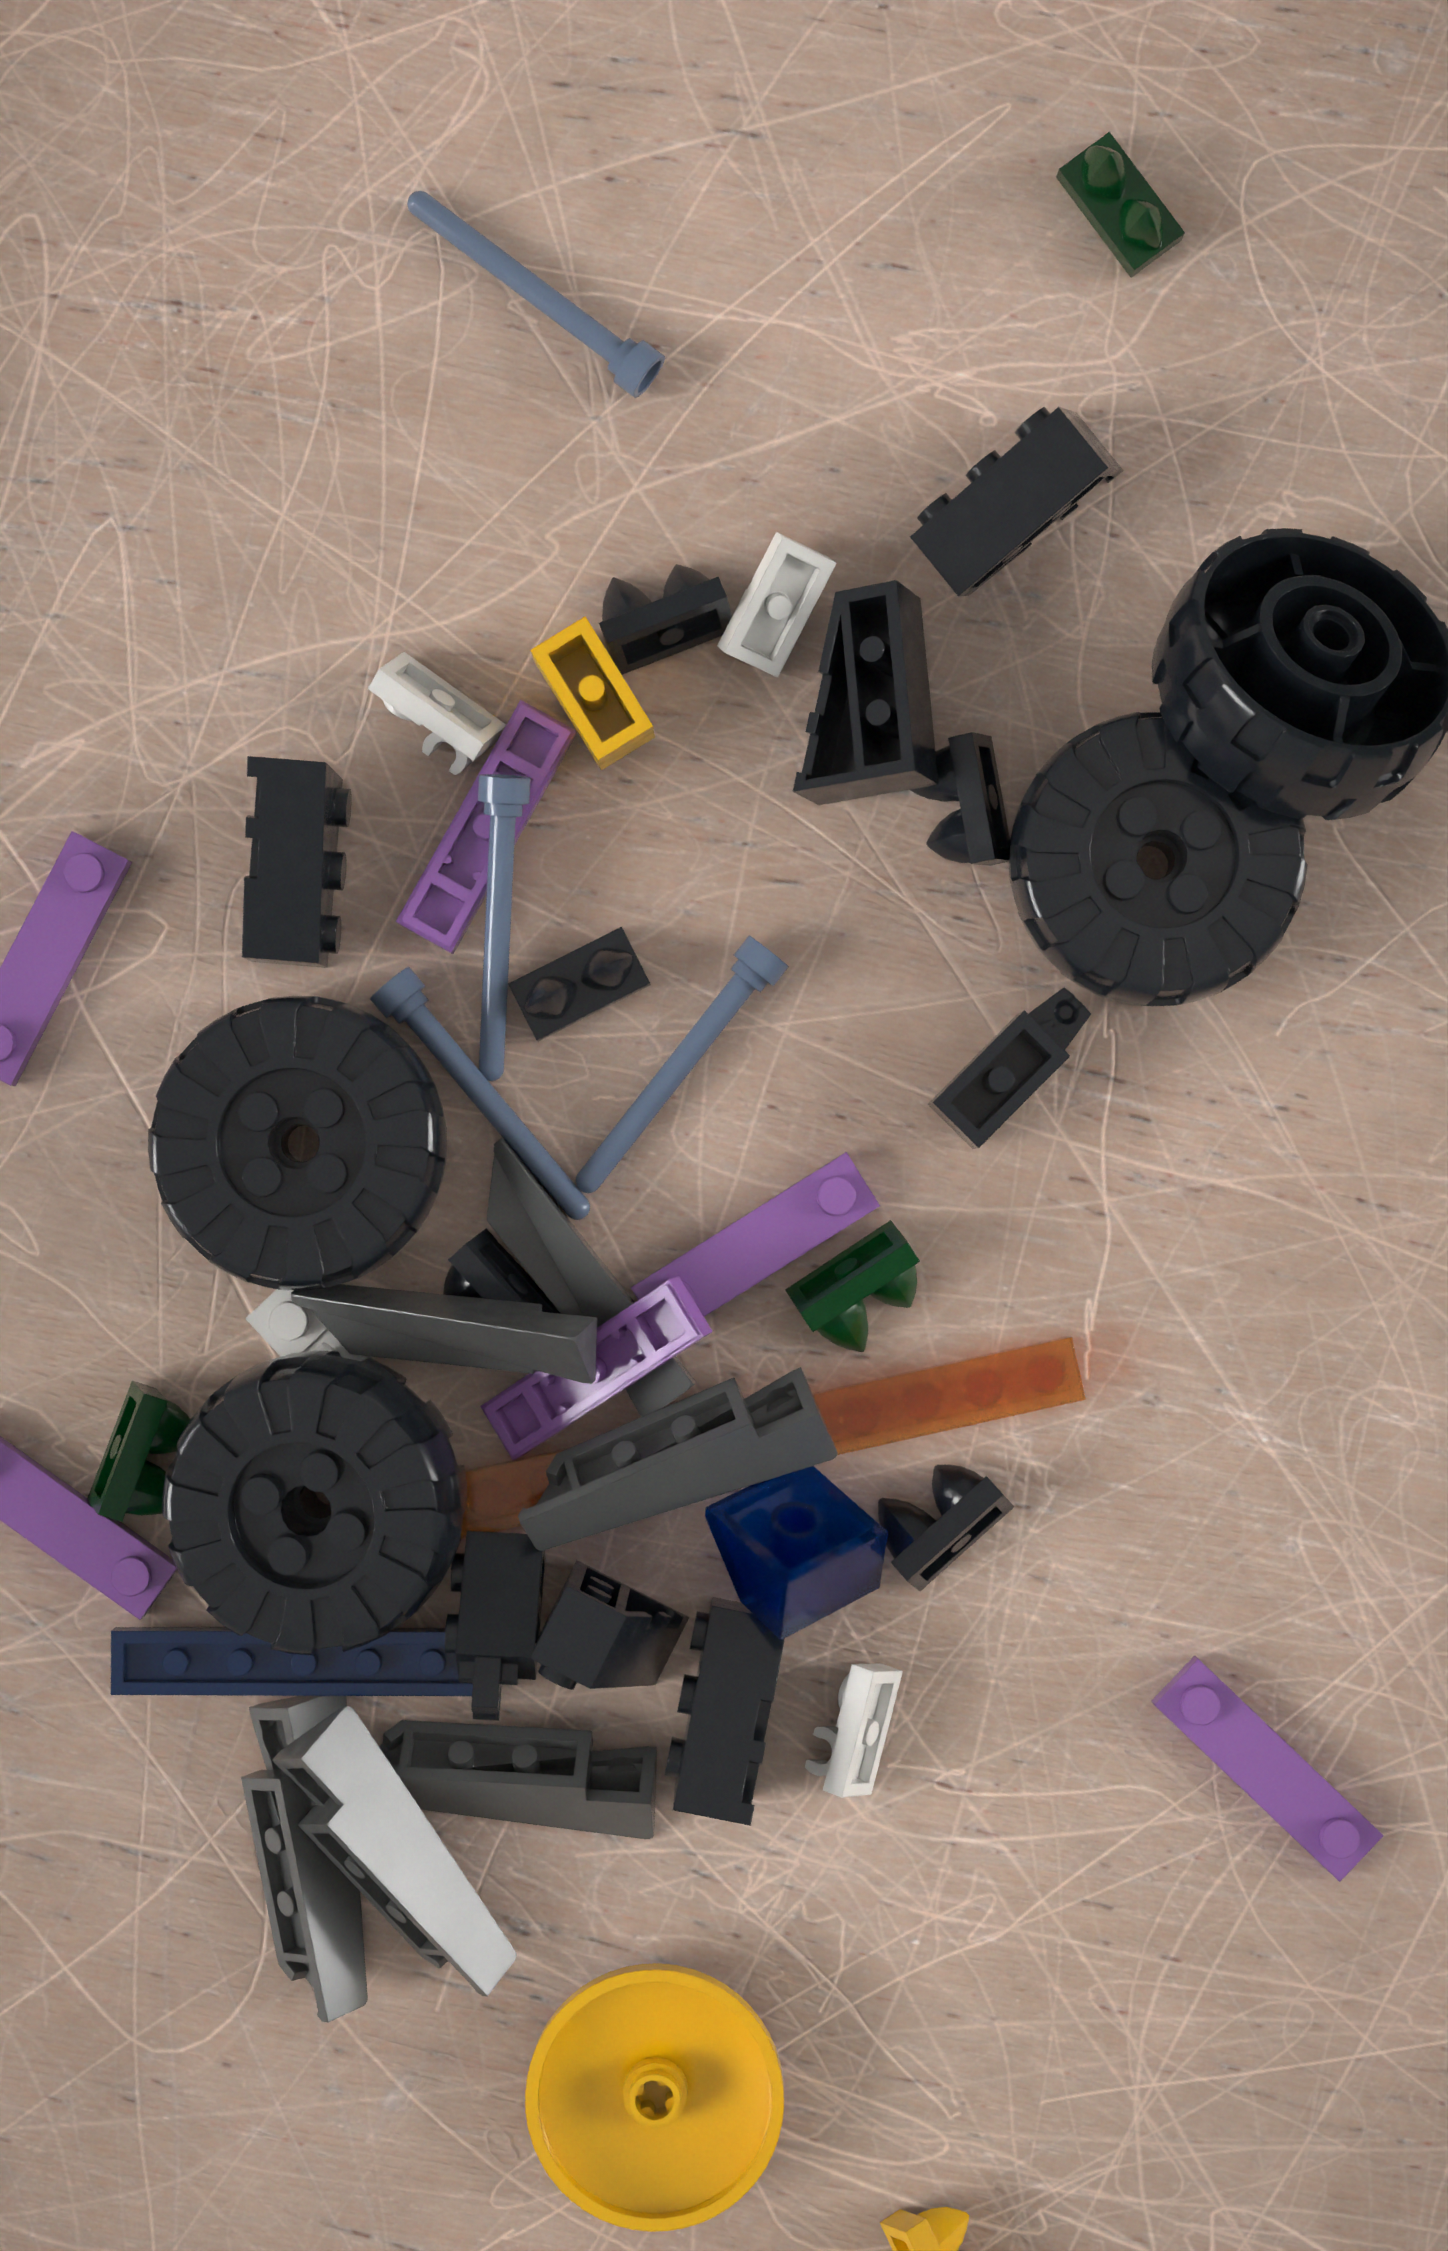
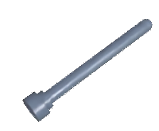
(631, 363)
(503, 801)
(753, 971)
(405, 1002)

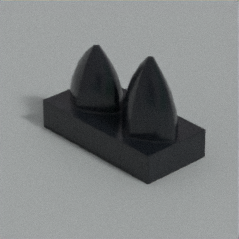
(648, 631)
(979, 828)
(579, 984)
(489, 1272)
(928, 1546)

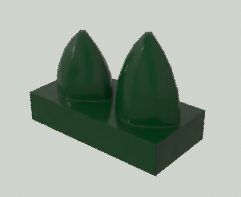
(1120, 204)
(834, 1293)
(125, 1477)

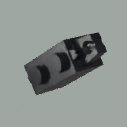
(1010, 1068)
(497, 1615)

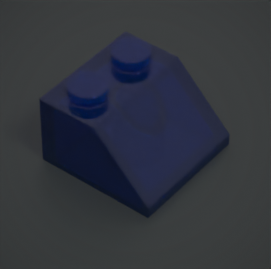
(797, 1549)

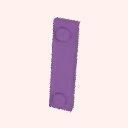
(457, 873)
(53, 946)
(769, 1236)
(626, 1351)
(77, 1537)
(1267, 1768)

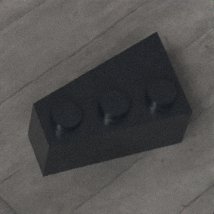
(1013, 498)
(872, 702)
(294, 862)
(605, 1634)
(726, 1713)

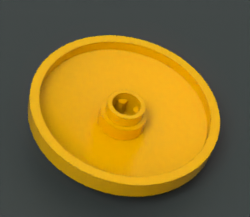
(654, 2097)

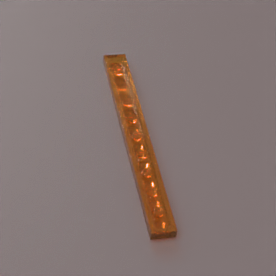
(855, 1415)

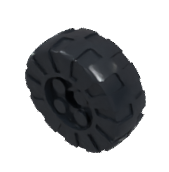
(1304, 674)
(1095, 912)
(227, 1128)
(262, 1539)

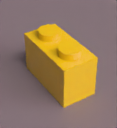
(593, 693)

